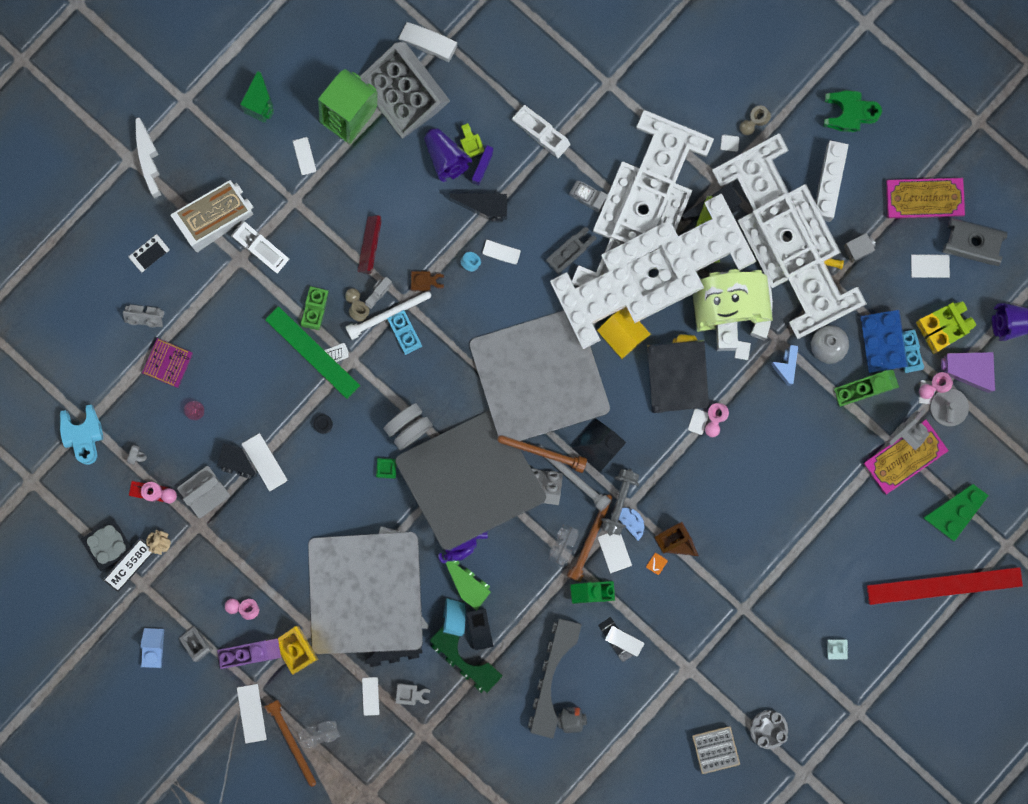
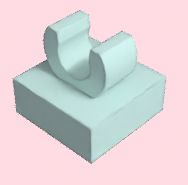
(837, 649)

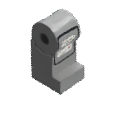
(588, 196)

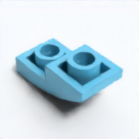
(404, 332)
(912, 352)
(454, 617)

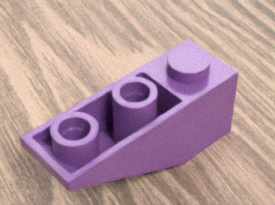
(249, 653)

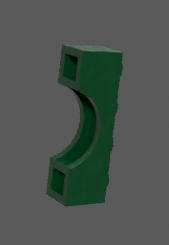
(484, 676)

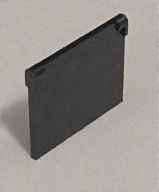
(678, 376)

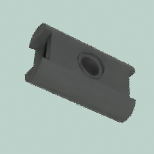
(961, 246)

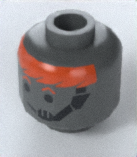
(572, 720)

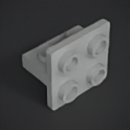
(911, 431)
(551, 484)
(203, 492)

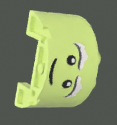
(732, 299)

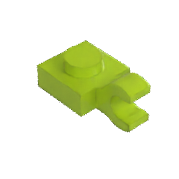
(472, 143)

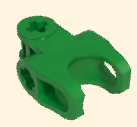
(853, 111)

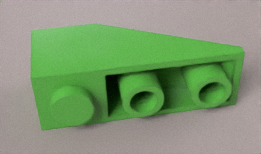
(866, 387)
(469, 589)

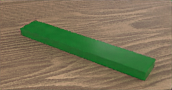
(312, 352)

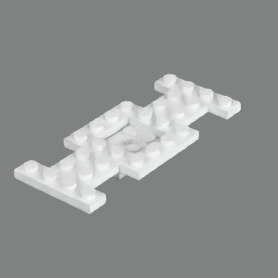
(648, 186)
(793, 260)
(675, 261)

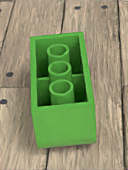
(347, 105)

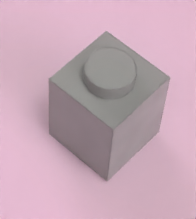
(860, 247)

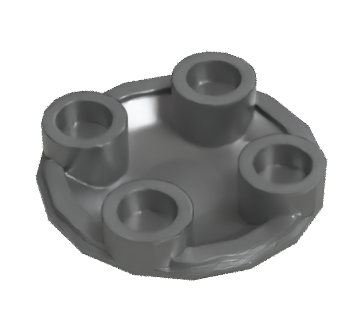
(769, 729)

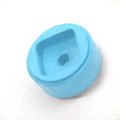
(470, 261)

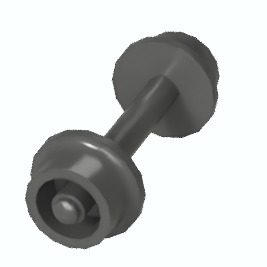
(628, 478)

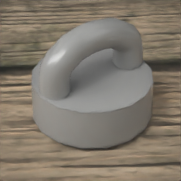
(135, 455)

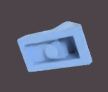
(787, 370)
(152, 647)

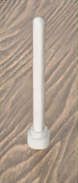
(355, 330)

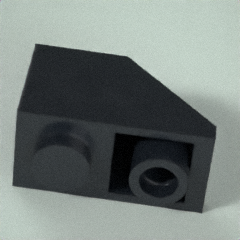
(236, 459)
(480, 629)

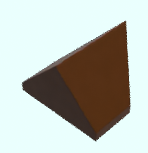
(676, 541)

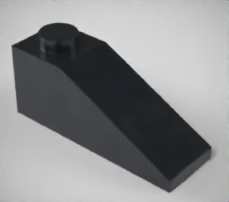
(730, 196)
(486, 205)

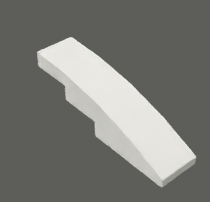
(146, 152)

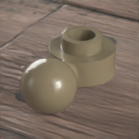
(747, 127)
(358, 309)

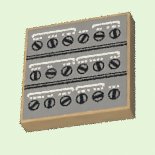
(716, 750)

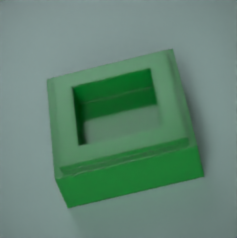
(386, 468)

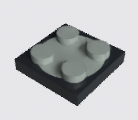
(106, 544)

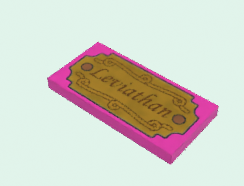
(925, 198)
(901, 461)

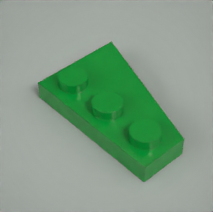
(957, 512)

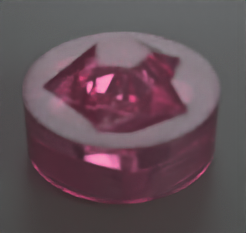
(194, 410)

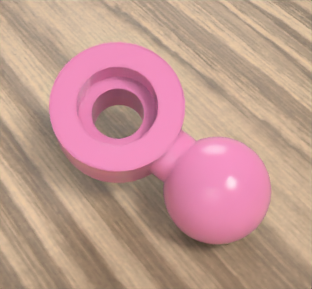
(927, 391)
(713, 429)
(167, 495)
(233, 606)

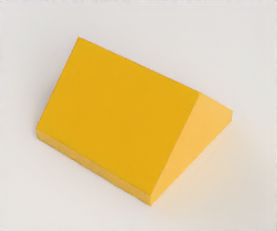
(623, 333)
(296, 650)

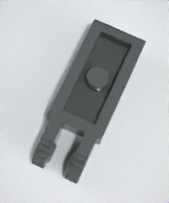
(569, 251)

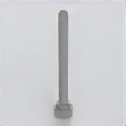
(600, 500)

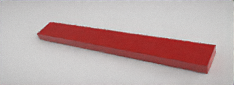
(944, 586)

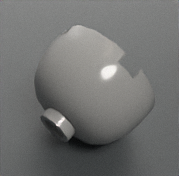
(830, 344)

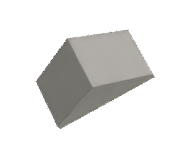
(195, 644)

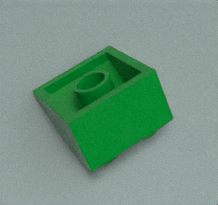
(257, 100)

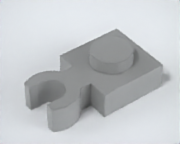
(381, 288)
(408, 694)

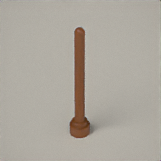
(577, 463)
(576, 572)
(275, 710)

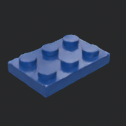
(884, 341)

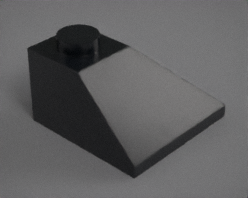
(598, 445)

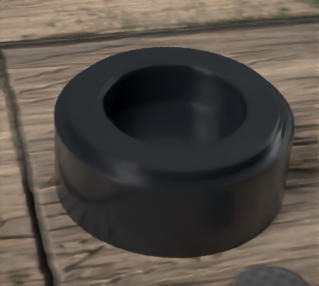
(323, 424)

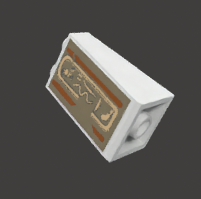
(212, 215)

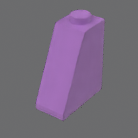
(971, 368)

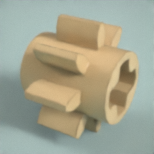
(158, 542)

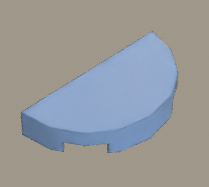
(633, 522)

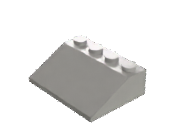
(404, 89)

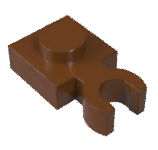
(423, 281)

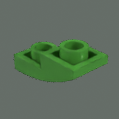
(314, 308)

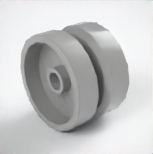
(405, 423)

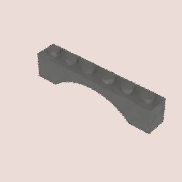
(545, 719)

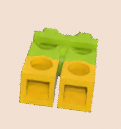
(952, 326)

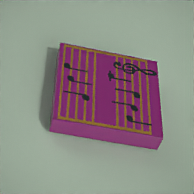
(167, 363)

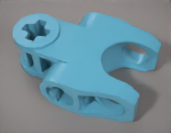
(82, 436)

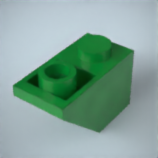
(592, 592)

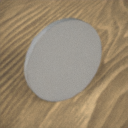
(949, 407)

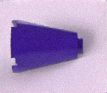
(446, 155)
(1009, 321)

